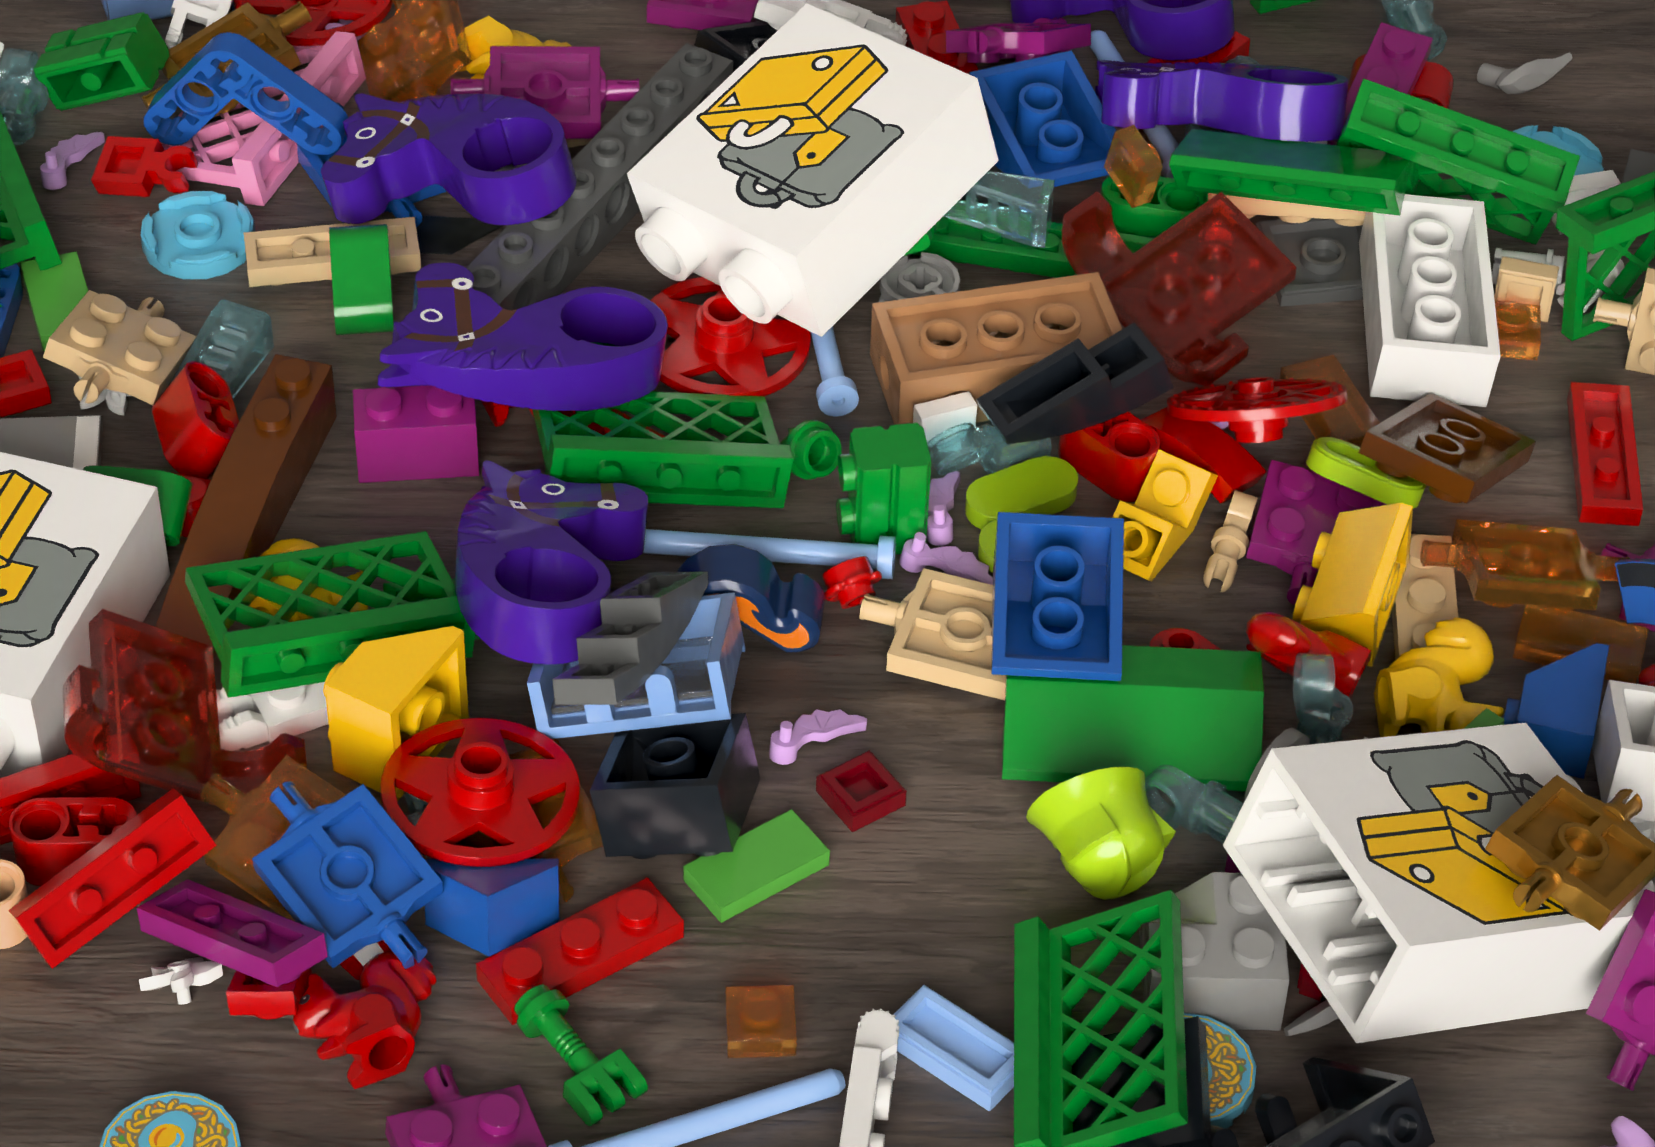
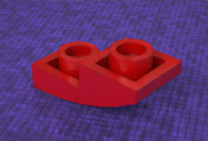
(1210, 449)

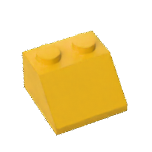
(1358, 574)
(390, 694)

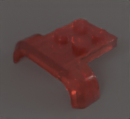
(1183, 281)
(154, 712)

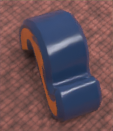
(773, 609)

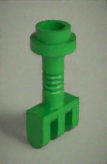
(543, 1013)

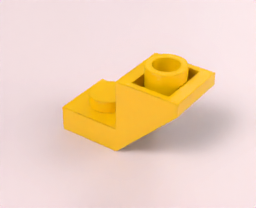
(1163, 513)

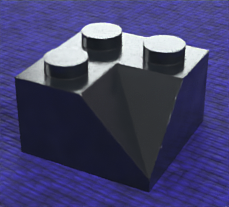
(676, 789)

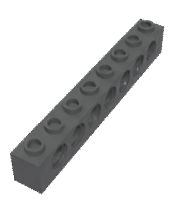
(547, 254)

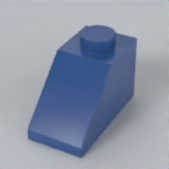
(1563, 706)

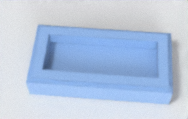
(956, 1047)

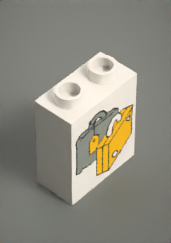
(812, 170)
(65, 554)
(1388, 887)

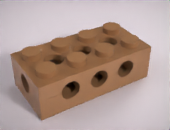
(981, 337)

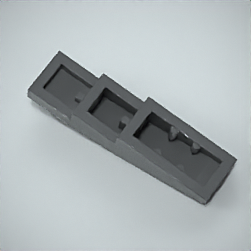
(635, 637)

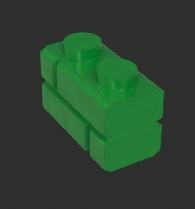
(102, 61)
(885, 484)

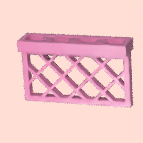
(267, 155)

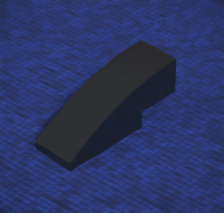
(1078, 388)

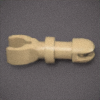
(1230, 541)

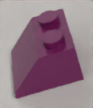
(414, 434)

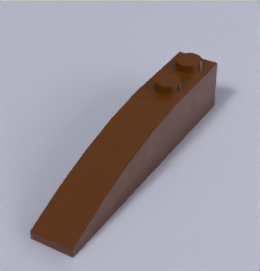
(254, 481)

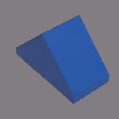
(496, 903)

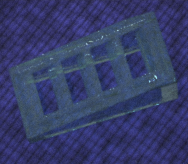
(1025, 219)
(237, 329)

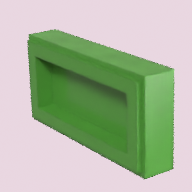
(53, 292)
(758, 867)

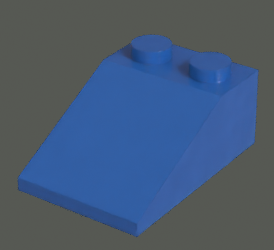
(1046, 119)
(1058, 596)

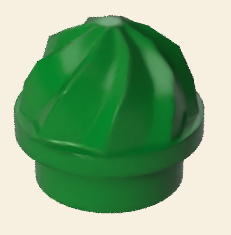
(813, 449)

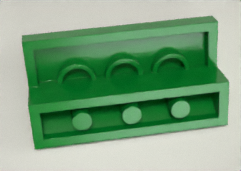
(1293, 172)
(1169, 709)

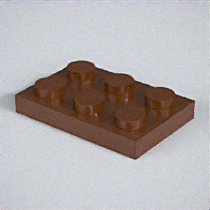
(1446, 448)

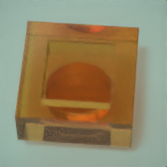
(1133, 166)
(1518, 330)
(760, 1021)

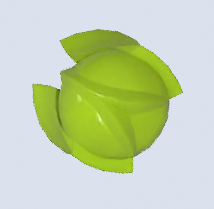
(1104, 830)

